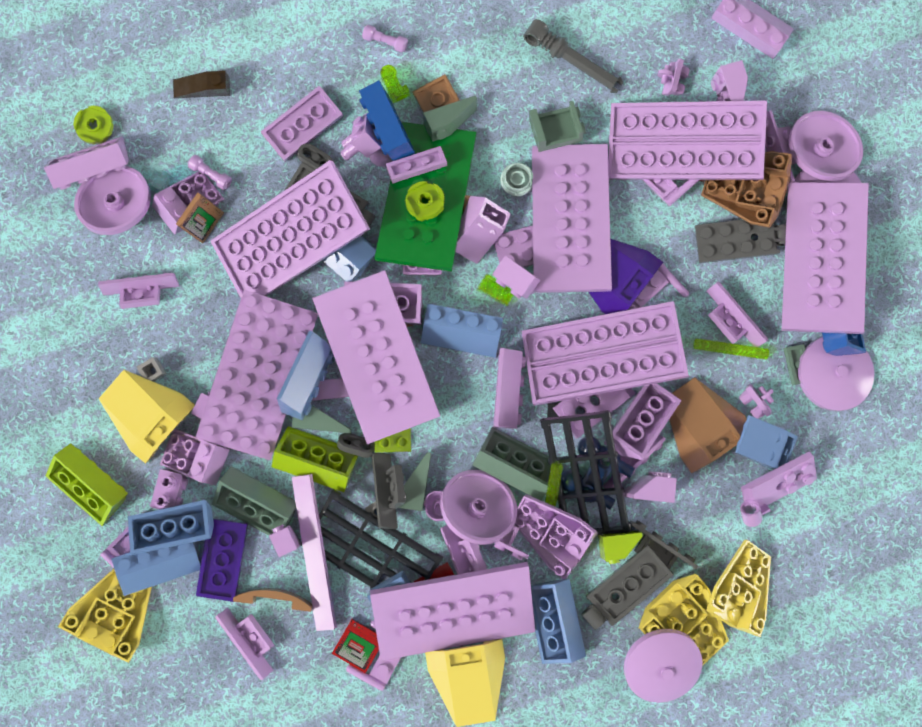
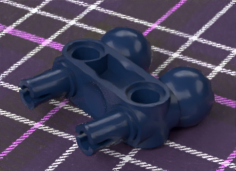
(604, 469)

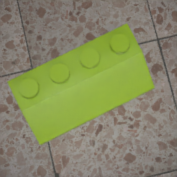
(309, 454)
(86, 483)

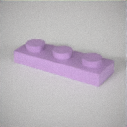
(416, 164)

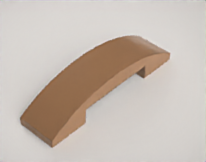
(298, 602)

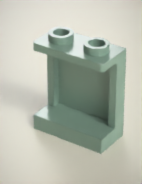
(557, 127)

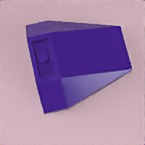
(630, 274)

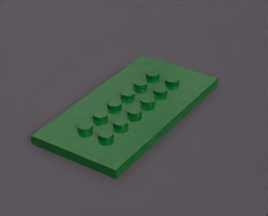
(434, 240)

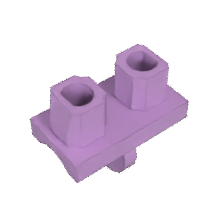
(670, 77)
(751, 394)

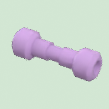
(399, 43)
(222, 180)

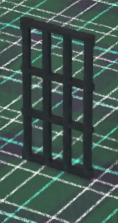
(592, 456)
(359, 532)

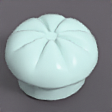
(517, 179)

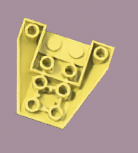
(144, 412)
(742, 590)
(684, 608)
(109, 618)
(469, 680)

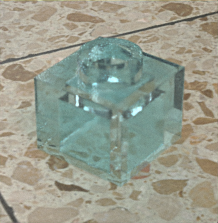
(160, 180)

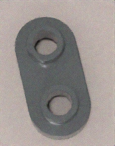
(316, 156)
(355, 445)

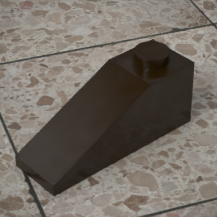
(202, 85)

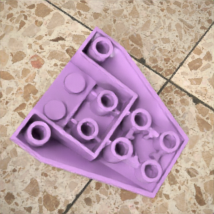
(554, 534)

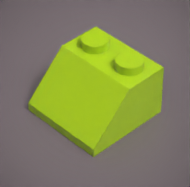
(617, 545)

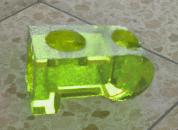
(392, 85)
(494, 290)

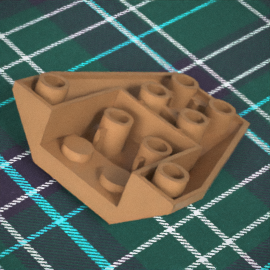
(754, 200)
(704, 425)

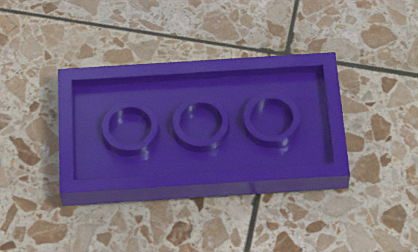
(222, 561)

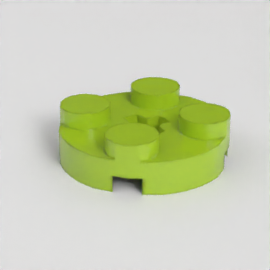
(89, 115)
(421, 210)

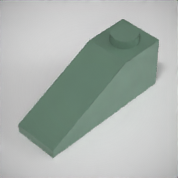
(446, 119)
(319, 421)
(416, 486)

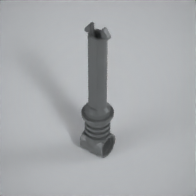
(538, 34)

